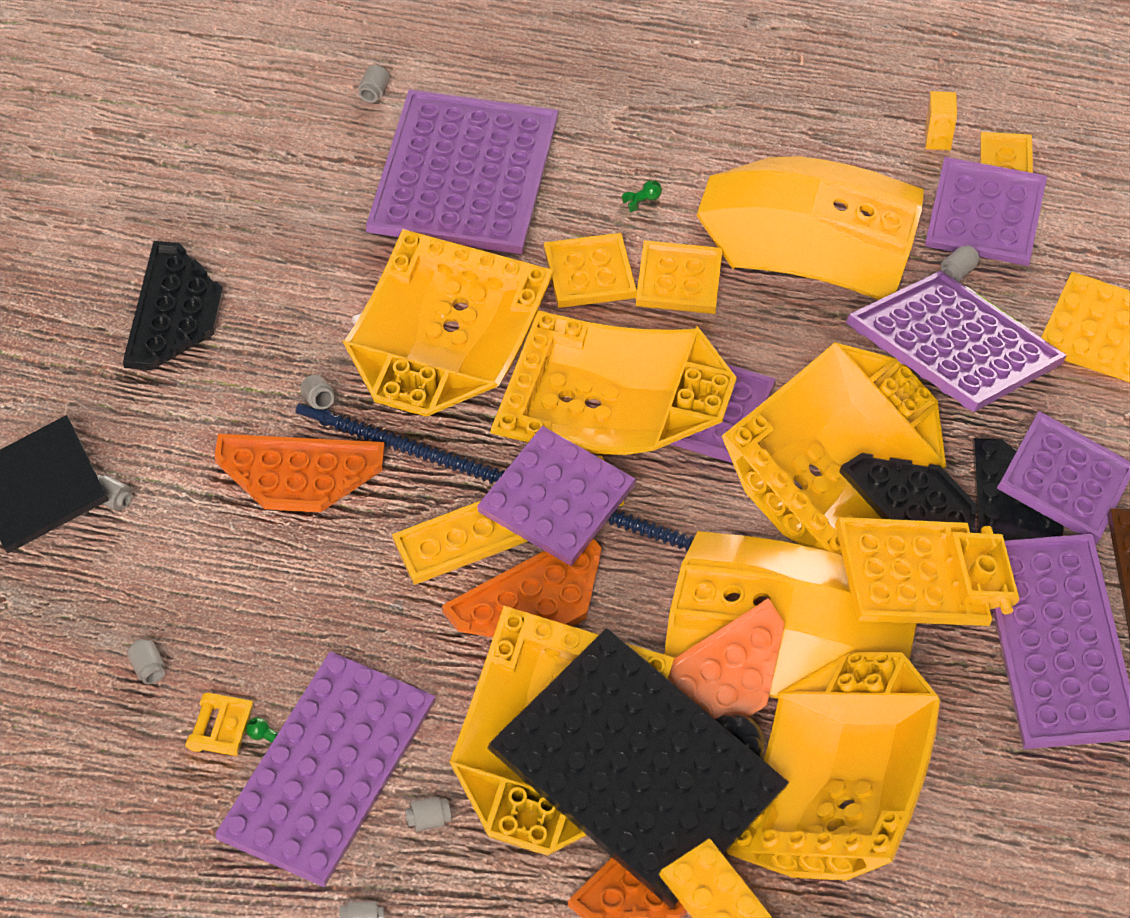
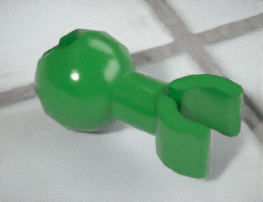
(651, 191)
(259, 729)

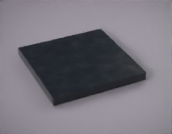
(45, 483)

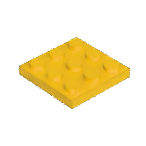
(590, 270)
(679, 277)

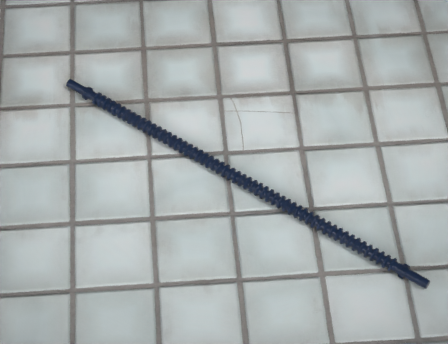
(327, 418)

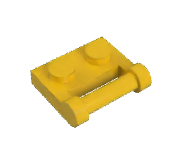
(228, 727)

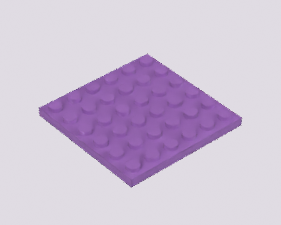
(956, 340)

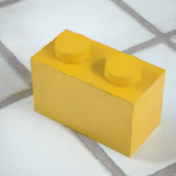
(940, 120)

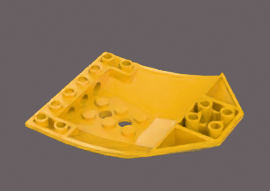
(785, 221)
(401, 332)
(648, 384)
(823, 418)
(803, 585)
(518, 667)
(838, 736)

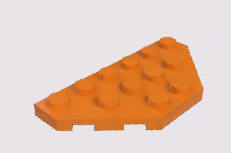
(298, 471)
(535, 586)
(733, 665)
(618, 894)

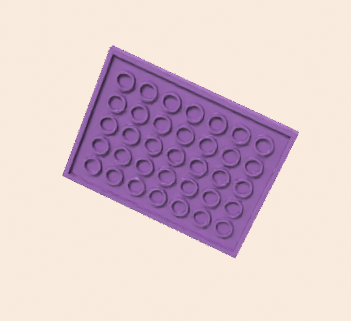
(464, 171)

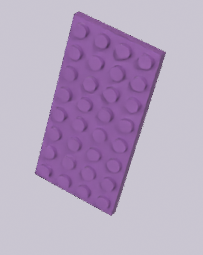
(1063, 646)
(326, 769)

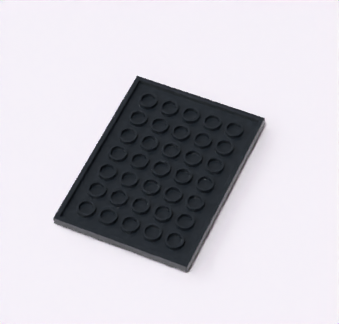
(636, 762)

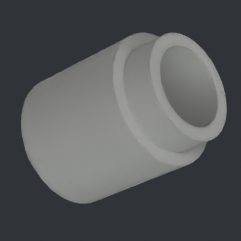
(373, 83)
(960, 262)
(317, 392)
(117, 492)
(146, 661)
(428, 813)
(363, 909)

